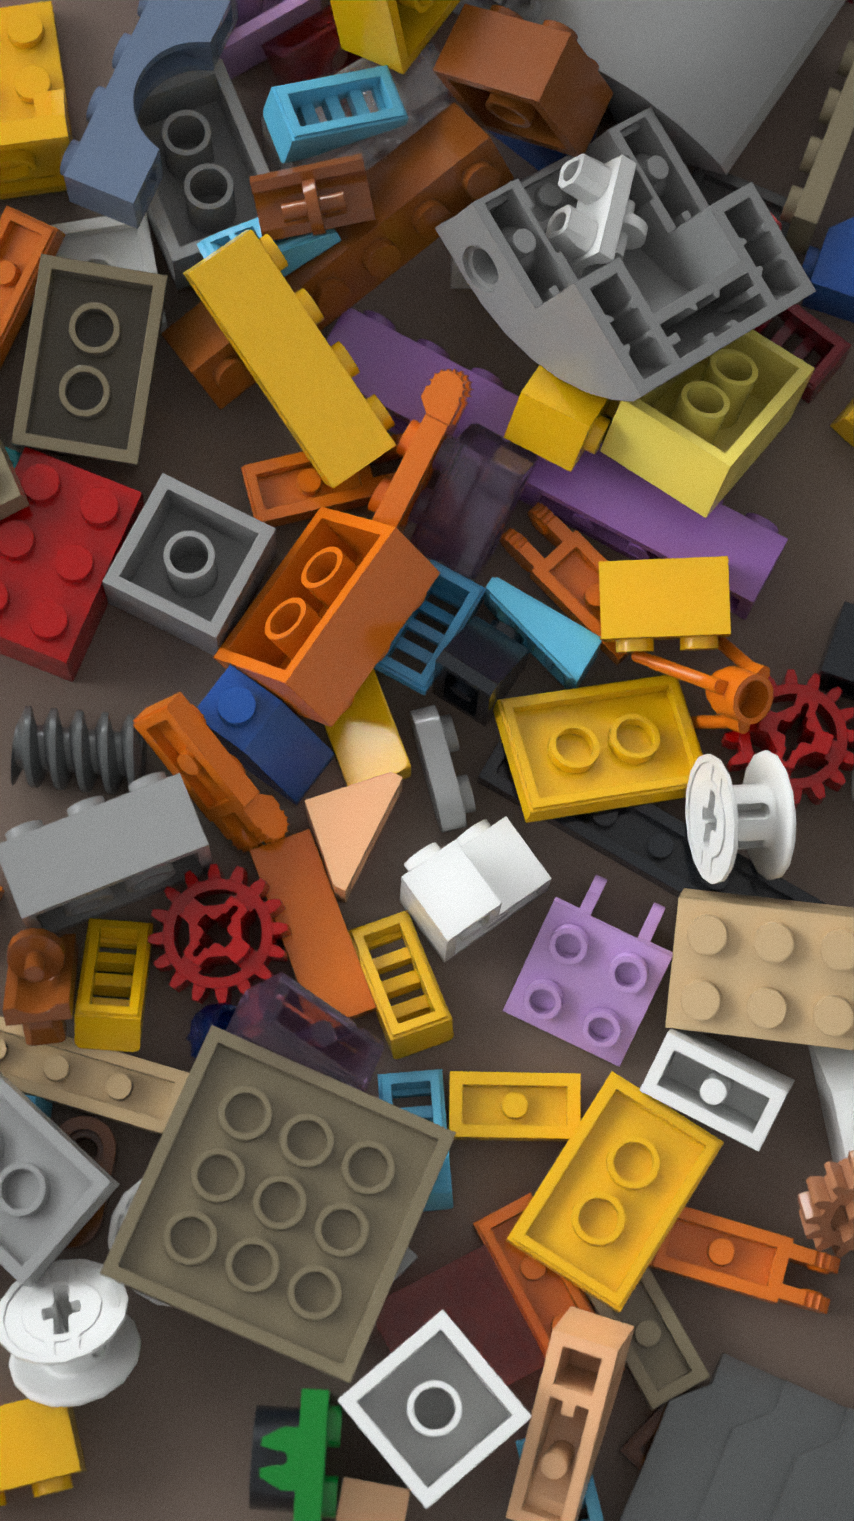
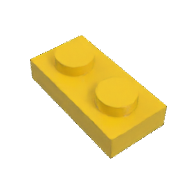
(514, 1105)

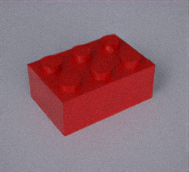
(57, 561)

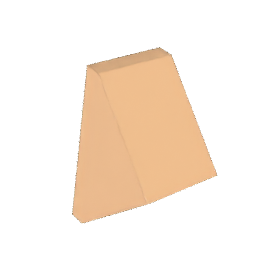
(348, 826)

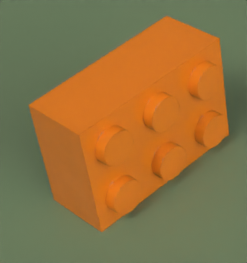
(329, 613)

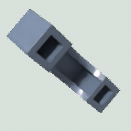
(114, 162)

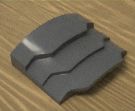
(747, 1454)

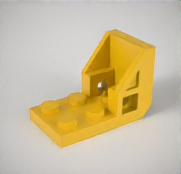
(32, 102)

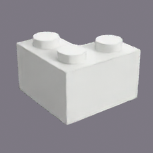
(470, 885)

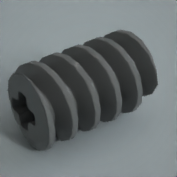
(77, 751)

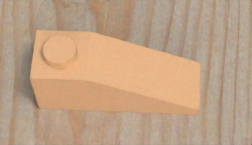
(569, 1416)

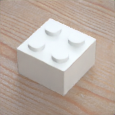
(434, 1408)

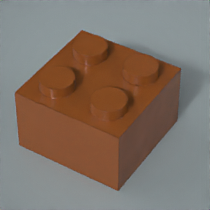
(524, 78)

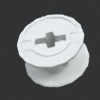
(740, 817)
(69, 1334)

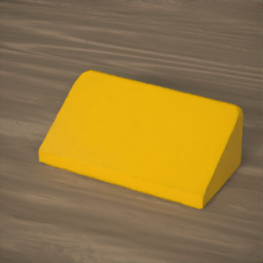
(367, 737)

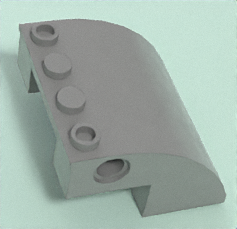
(697, 63)
(639, 318)

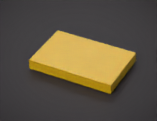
(598, 746)
(615, 1192)

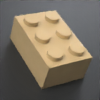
(763, 969)

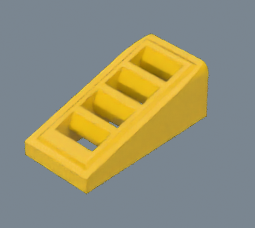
(113, 1022)
(415, 1022)

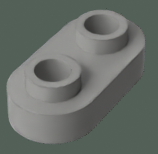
(434, 741)

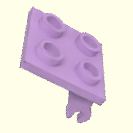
(589, 977)

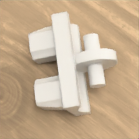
(604, 216)

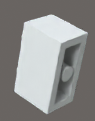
(717, 1086)

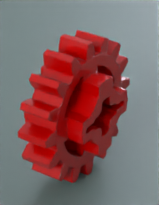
(815, 745)
(202, 955)

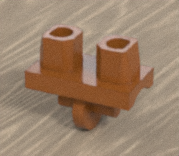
(312, 197)
(40, 984)

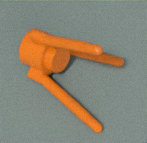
(736, 693)

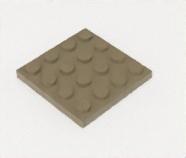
(278, 1204)

